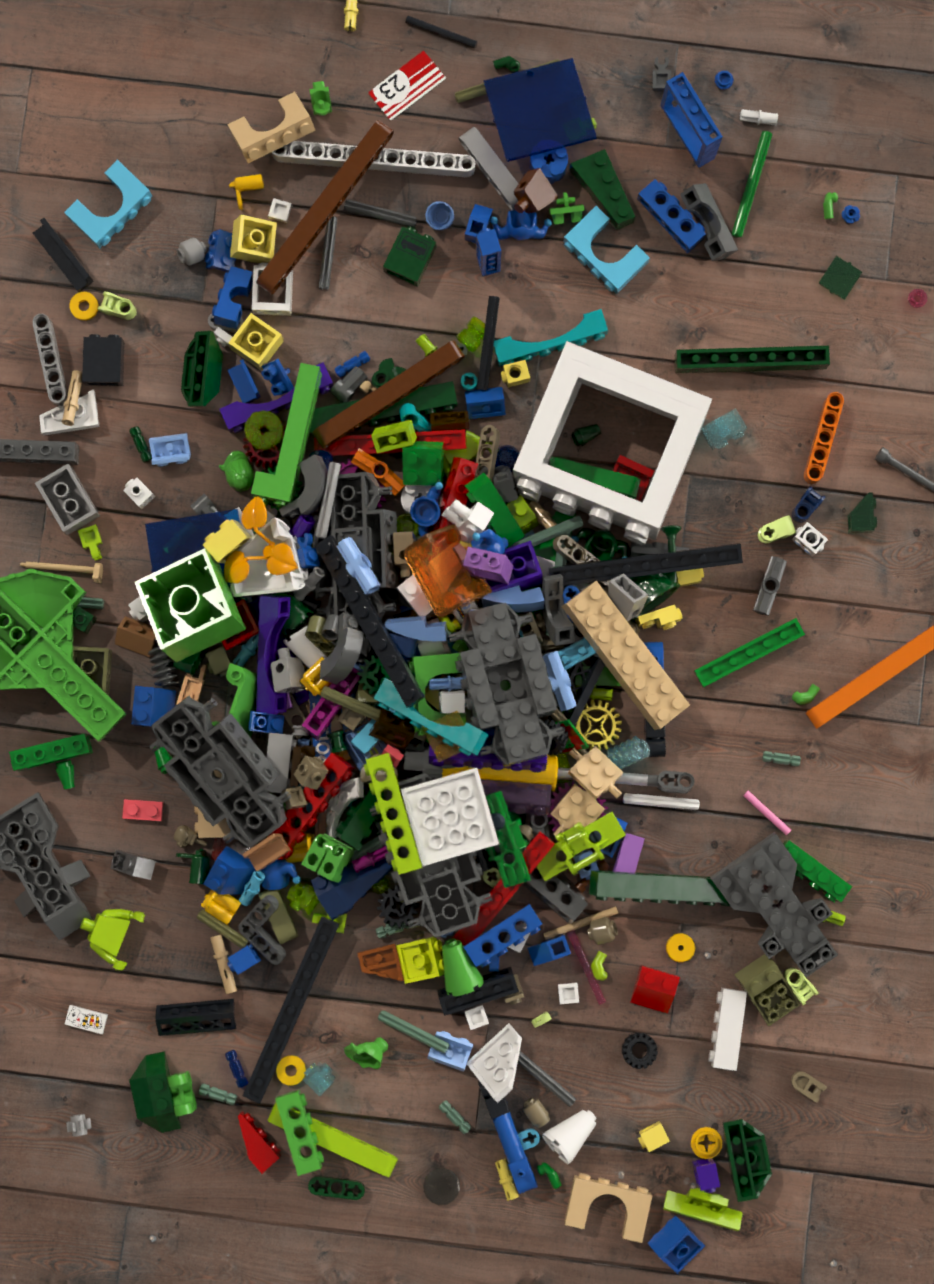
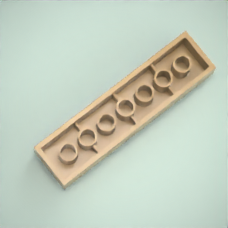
(625, 655)

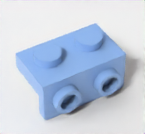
(170, 449)
(457, 1053)

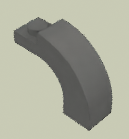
(311, 497)
(555, 618)
(346, 652)

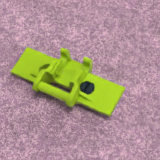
(578, 838)

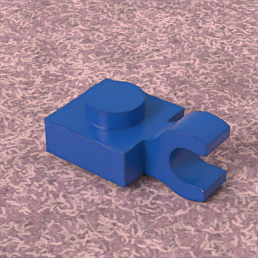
(307, 555)

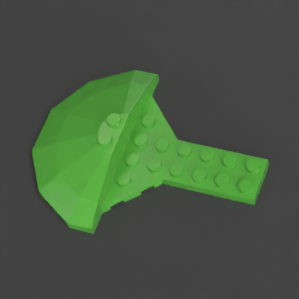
(39, 647)

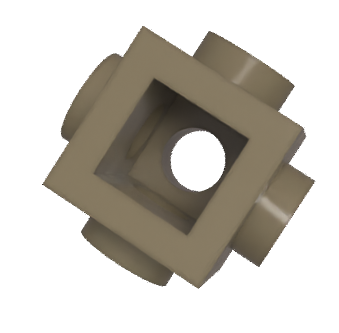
(311, 772)

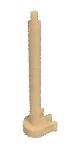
(97, 570)

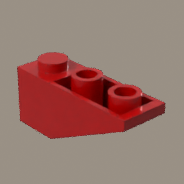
(258, 1147)

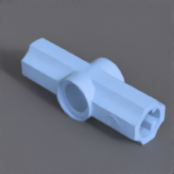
(358, 565)
(559, 681)

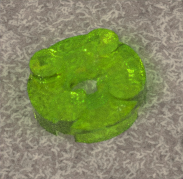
(269, 438)

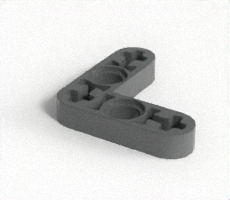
(256, 926)

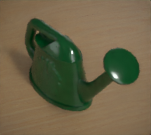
(659, 586)

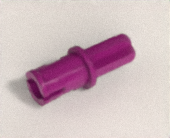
(369, 859)

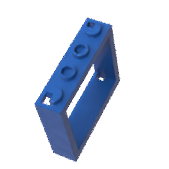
(690, 120)

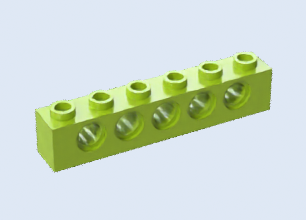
(399, 864)

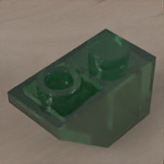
(862, 516)

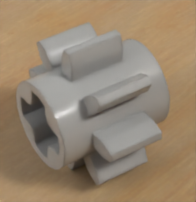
(78, 1125)

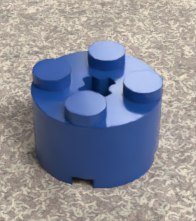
(557, 167)

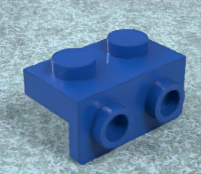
(219, 251)

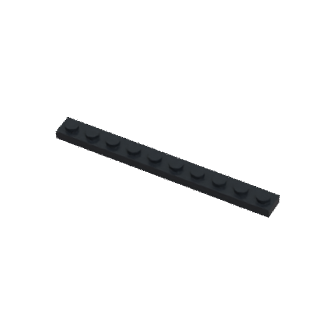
(649, 564)
(371, 624)
(291, 1009)

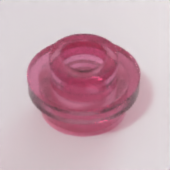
(917, 292)

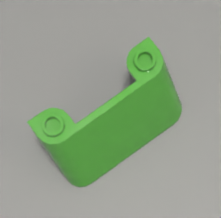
(245, 696)

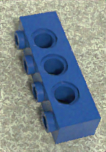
(686, 240)
(488, 252)
(475, 949)

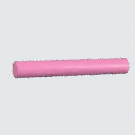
(767, 813)

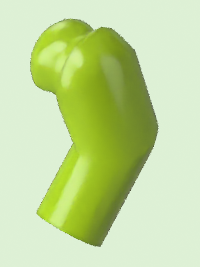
(597, 967)

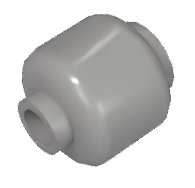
(191, 251)

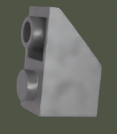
(133, 864)

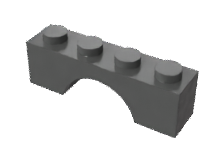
(701, 203)

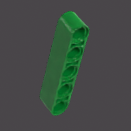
(615, 481)

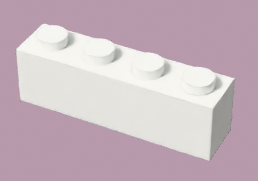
(728, 1029)

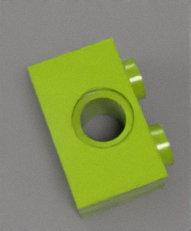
(394, 436)

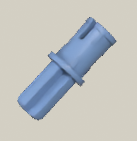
(448, 683)

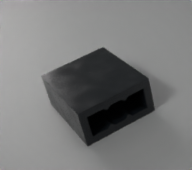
(103, 360)

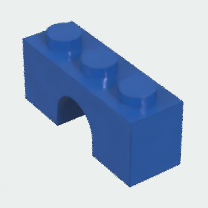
(236, 283)

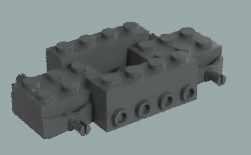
(372, 531)
(499, 656)
(224, 747)
(441, 885)

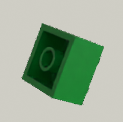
(423, 463)

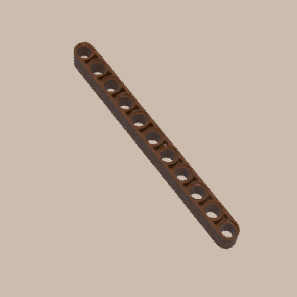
(325, 207)

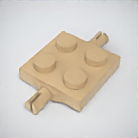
(595, 773)
(576, 807)

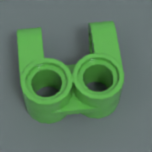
(183, 1095)

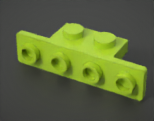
(703, 1207)

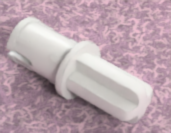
(759, 117)

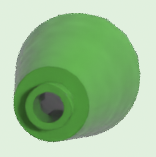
(459, 969)

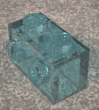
(724, 429)
(319, 1077)

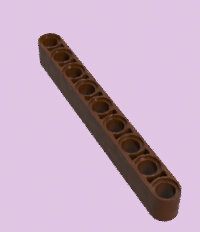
(388, 394)

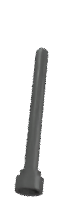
(885, 457)

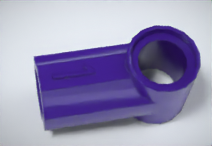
(302, 525)

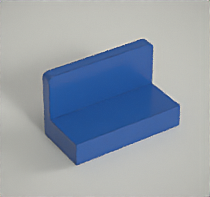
(244, 383)
(485, 403)

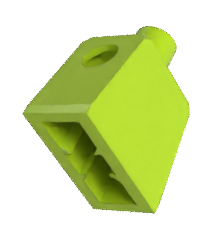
(522, 514)

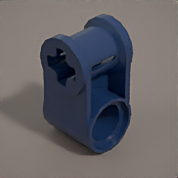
(809, 503)
(405, 645)

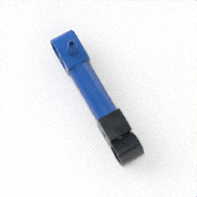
(655, 738)
(517, 1160)

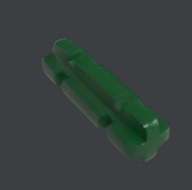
(140, 444)

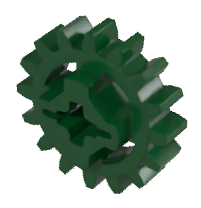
(370, 674)

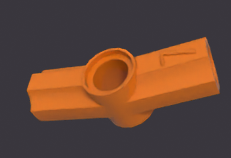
(368, 463)

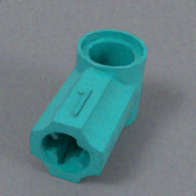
(419, 422)

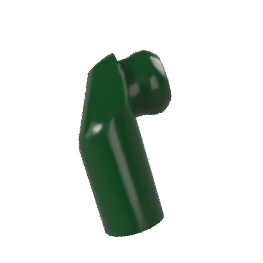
(507, 62)

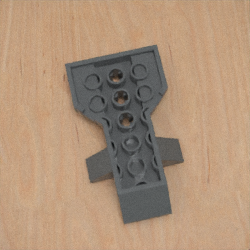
(48, 885)
(790, 921)

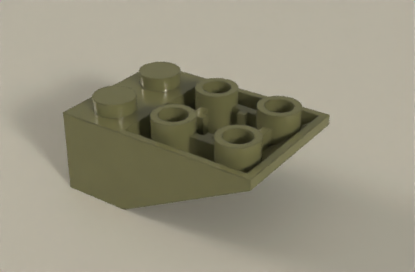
(767, 989)

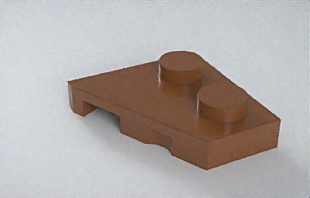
(381, 962)

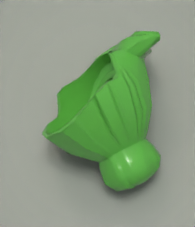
(238, 471)
(367, 1053)

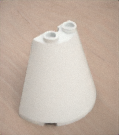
(259, 578)

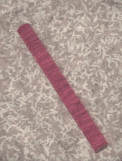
(586, 967)

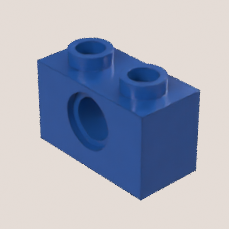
(243, 959)

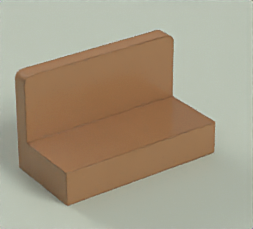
(135, 636)
(267, 851)

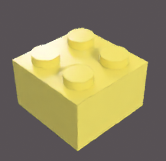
(253, 239)
(256, 341)
(226, 540)

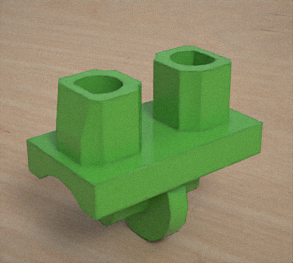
(320, 99)
(574, 210)

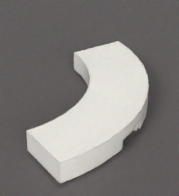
(349, 792)

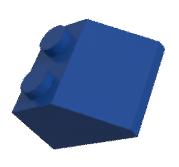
(151, 704)
(229, 873)
(676, 1244)

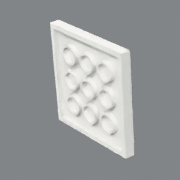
(449, 816)

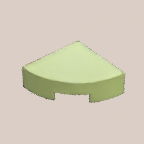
(541, 1019)

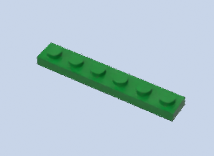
(749, 652)

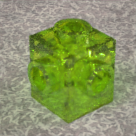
(302, 898)

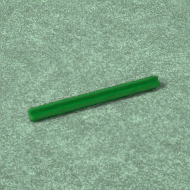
(752, 184)

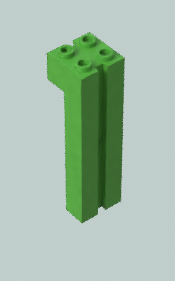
(282, 486)

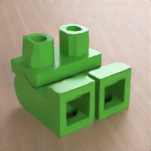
(328, 857)

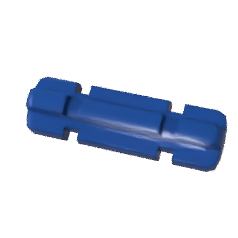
(351, 363)

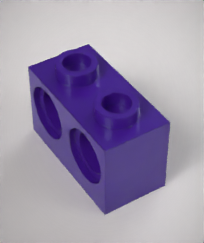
(706, 1175)

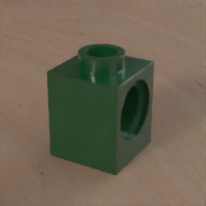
(83, 620)

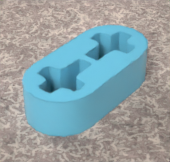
(527, 1144)

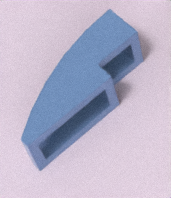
(518, 601)
(418, 628)

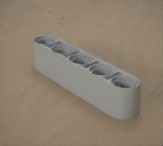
(490, 165)
(50, 351)

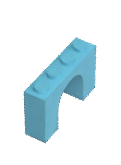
(101, 229)
(615, 274)

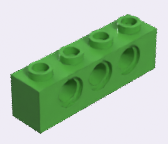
(302, 1163)

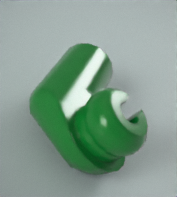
(553, 1177)

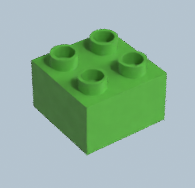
(190, 605)

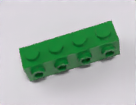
(502, 521)
(818, 875)

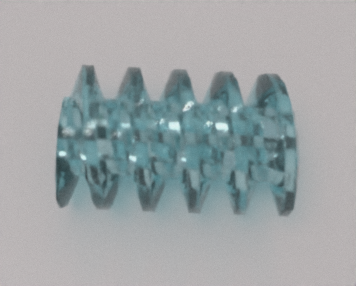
(629, 752)

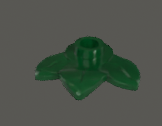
(387, 371)

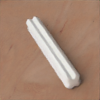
(661, 801)

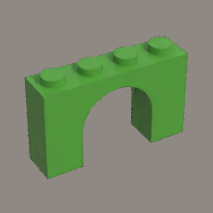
(424, 669)

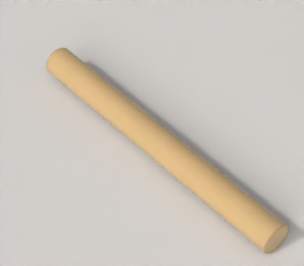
(580, 923)

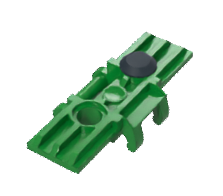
(509, 840)

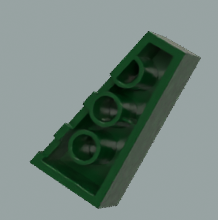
(602, 184)
(359, 821)

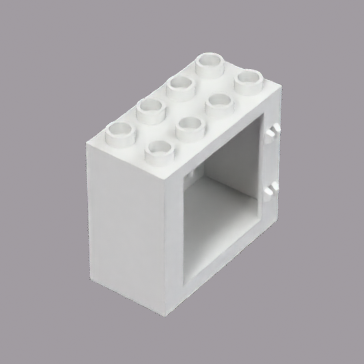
(571, 492)

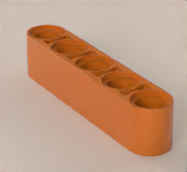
(828, 430)

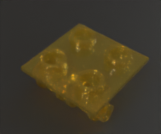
(441, 749)

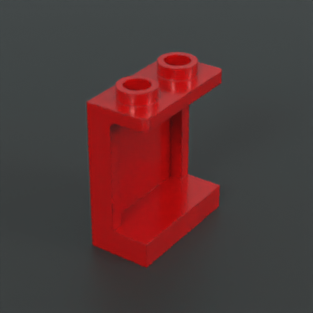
(634, 469)

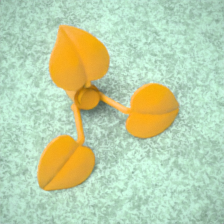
(279, 556)

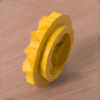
(713, 1148)

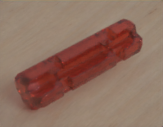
(218, 846)

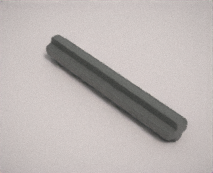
(380, 213)
(327, 256)
(545, 1079)

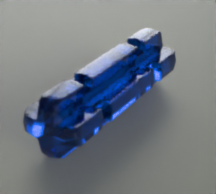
(236, 1068)

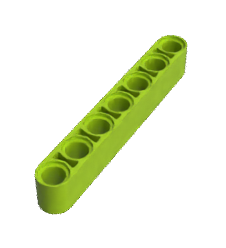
(343, 1144)

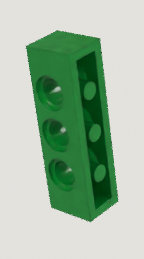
(50, 752)

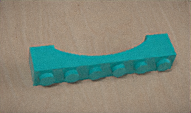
(591, 327)
(467, 737)

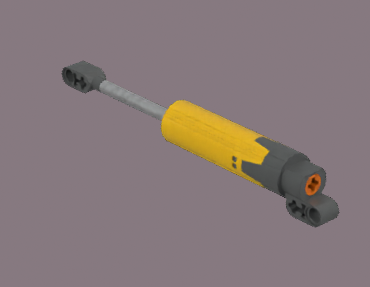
(417, 763)

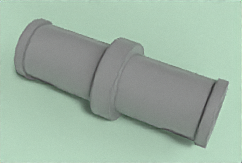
(310, 584)

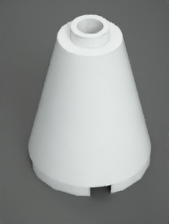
(304, 648)
(570, 1135)

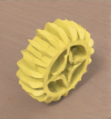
(608, 714)

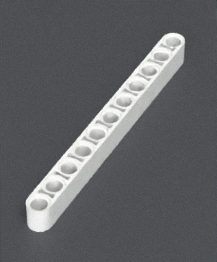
(381, 163)

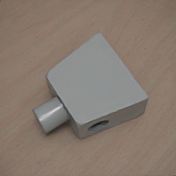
(627, 596)
(287, 673)

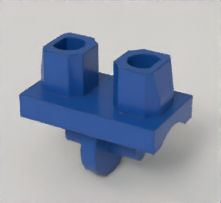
(278, 377)

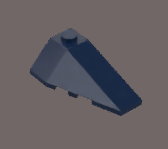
(341, 896)

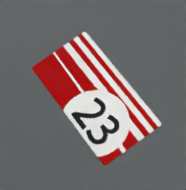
(407, 85)

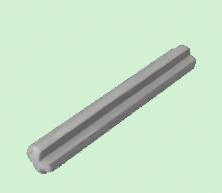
(327, 500)

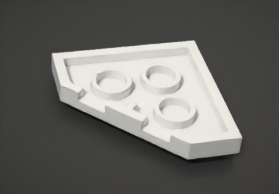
(497, 1062)

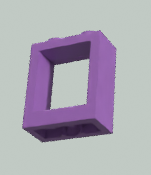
(494, 567)
(628, 853)

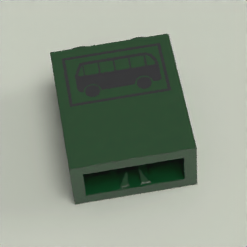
(410, 255)

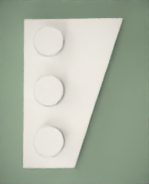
(85, 417)

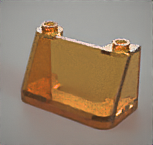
(442, 572)

